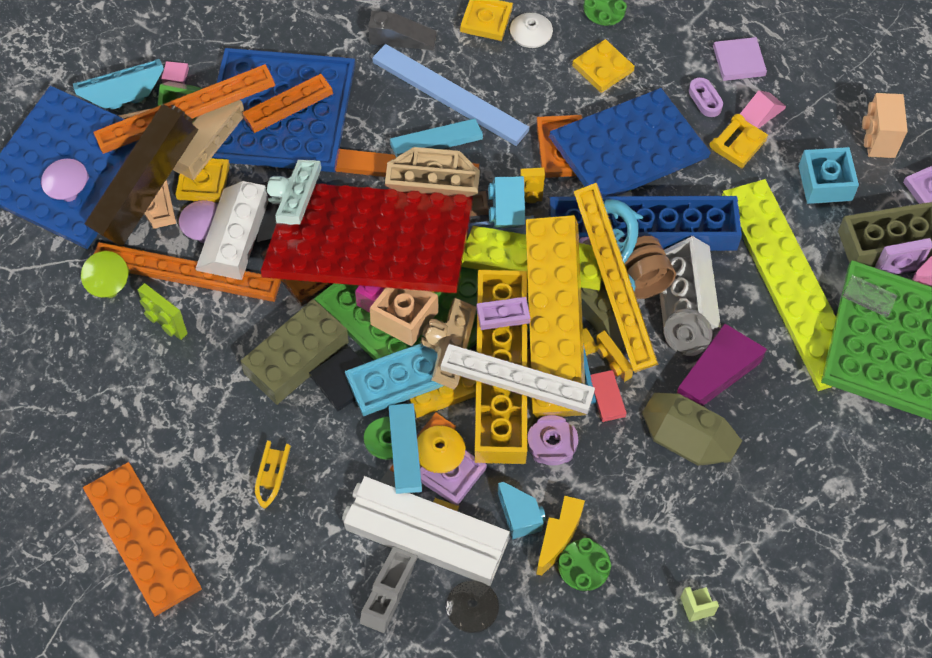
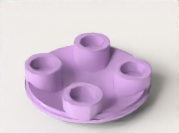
(64, 179)
(197, 219)

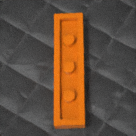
(287, 103)

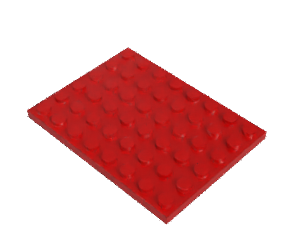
(374, 239)

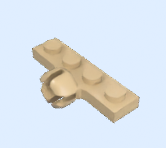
(454, 332)

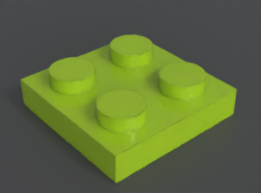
(162, 311)

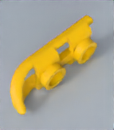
(270, 479)

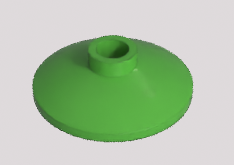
(376, 438)

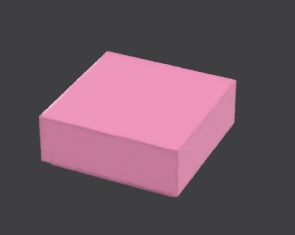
(175, 72)

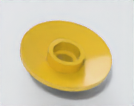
(440, 459)

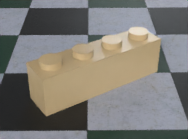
(213, 131)

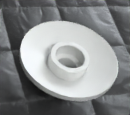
(531, 30)

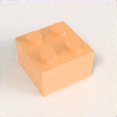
(885, 125)
(404, 313)

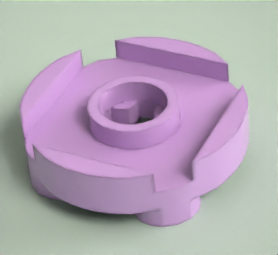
(562, 431)

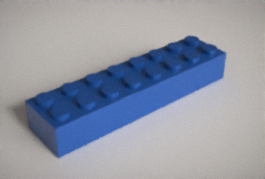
(670, 218)

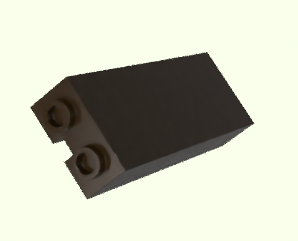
(142, 174)

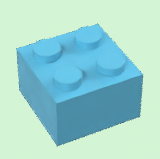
(828, 175)
(508, 202)

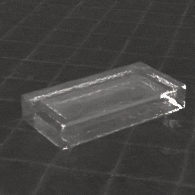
(869, 296)

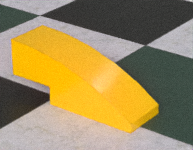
(560, 533)

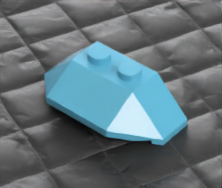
(121, 86)

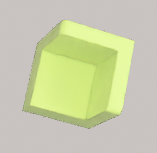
(698, 603)

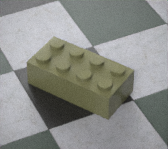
(868, 233)
(294, 350)

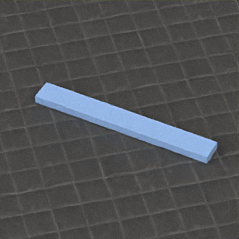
(451, 94)

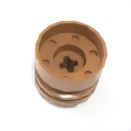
(649, 268)

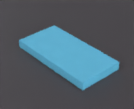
(393, 378)

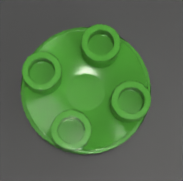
(605, 11)
(584, 565)

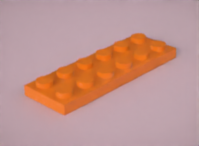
(142, 539)

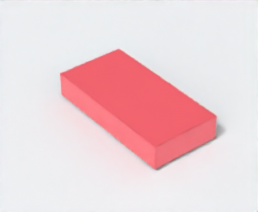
(608, 396)

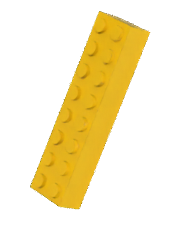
(555, 304)
(500, 412)

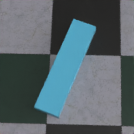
(438, 137)
(405, 449)

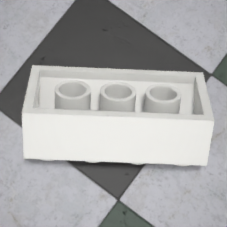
(233, 230)
(693, 283)

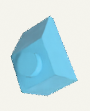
(520, 511)

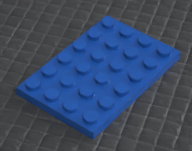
(629, 144)

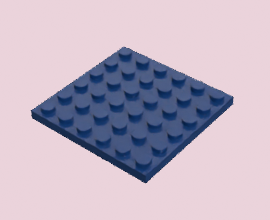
(53, 131)
(305, 135)

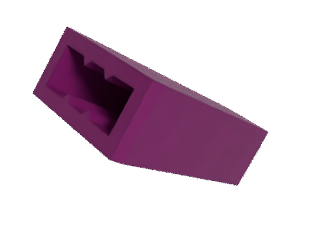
(721, 365)

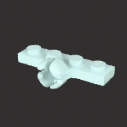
(294, 192)

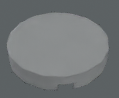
(687, 332)

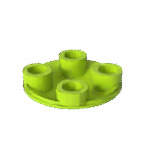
(104, 274)

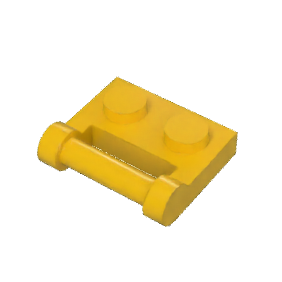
(745, 144)

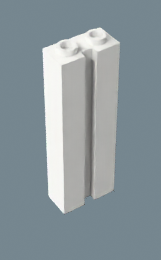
(426, 530)

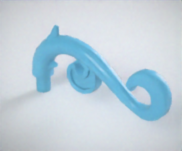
(630, 217)

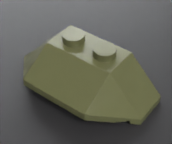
(600, 314)
(690, 429)

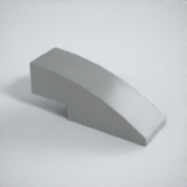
(388, 589)

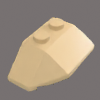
(432, 172)

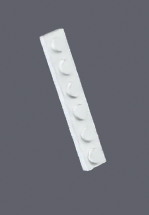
(518, 378)

